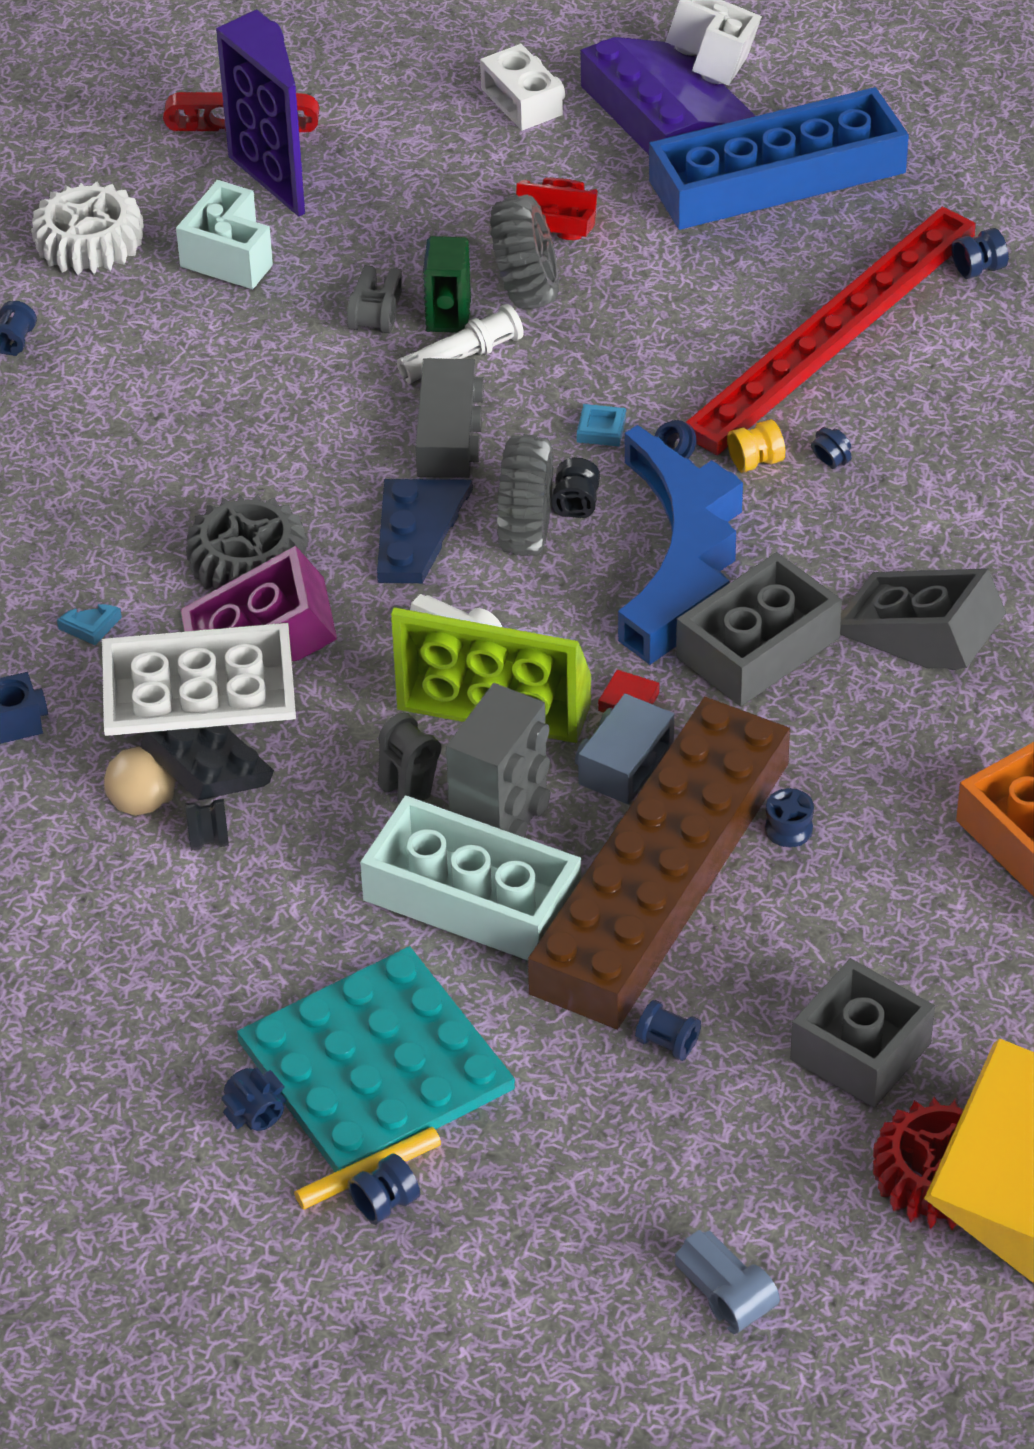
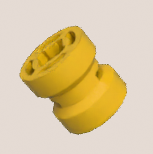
(756, 445)

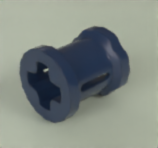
(15, 327)
(668, 1030)

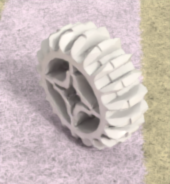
(87, 227)

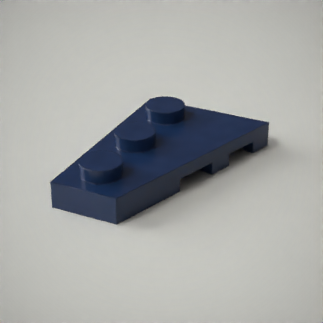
(415, 524)

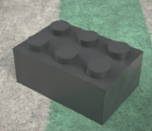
(758, 628)
(500, 761)

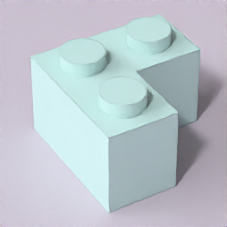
(224, 238)

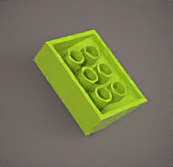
(451, 663)

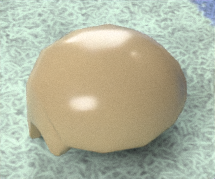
(137, 782)

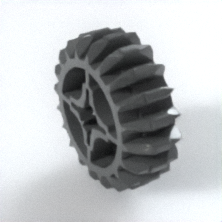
(524, 252)
(525, 494)
(240, 538)

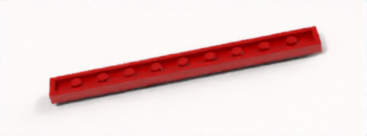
(829, 329)

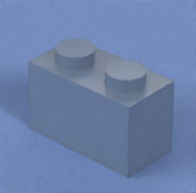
(625, 748)

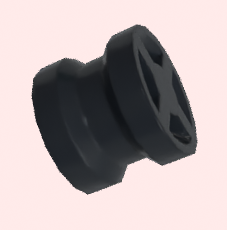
(207, 824)

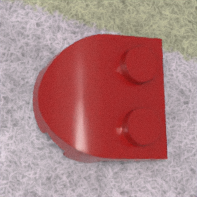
(566, 205)

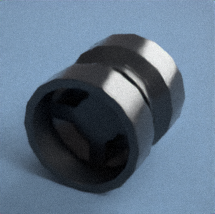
(576, 488)

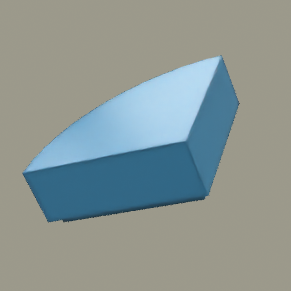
(90, 624)

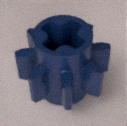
(253, 1099)

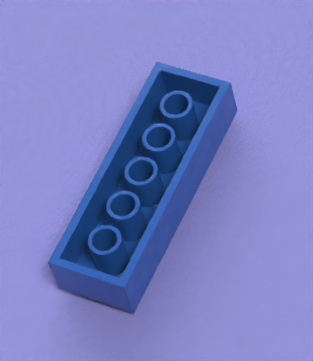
(777, 158)

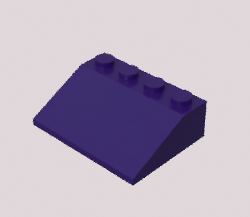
(654, 90)
(261, 106)

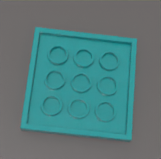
(376, 1059)

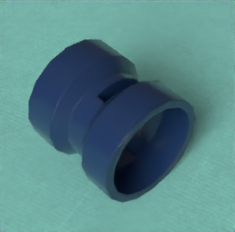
(980, 253)
(384, 1188)

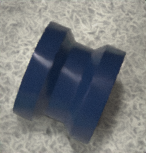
(788, 805)

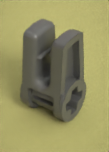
(371, 306)
(407, 758)

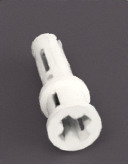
(477, 337)

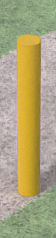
(338, 1181)

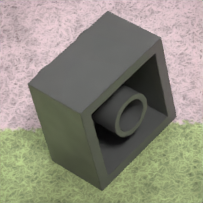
(862, 1032)

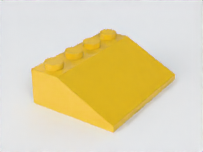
(989, 1162)

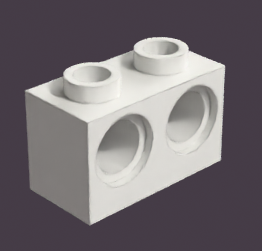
(522, 86)

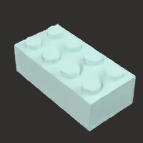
(468, 877)

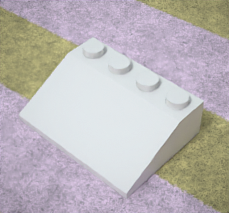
(197, 679)

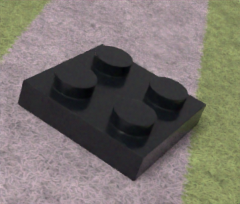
(208, 760)

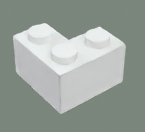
(716, 34)

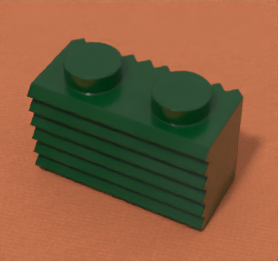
(446, 284)

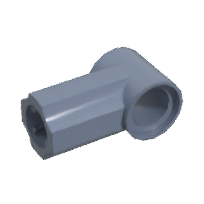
(732, 1289)

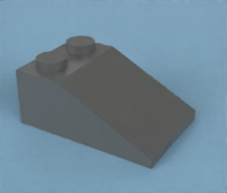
(925, 615)

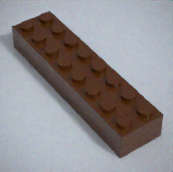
(658, 863)

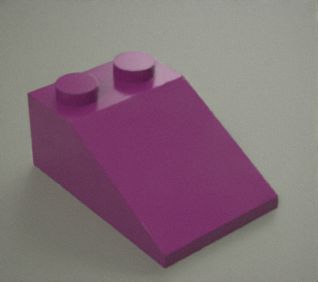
(273, 593)

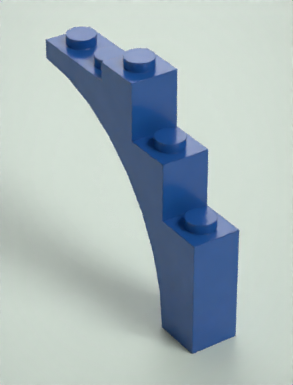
(702, 541)

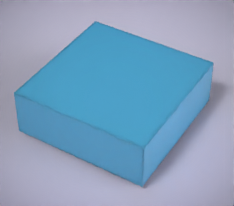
(601, 425)

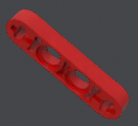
(193, 101)

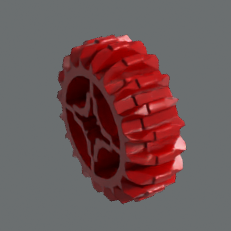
(921, 1141)

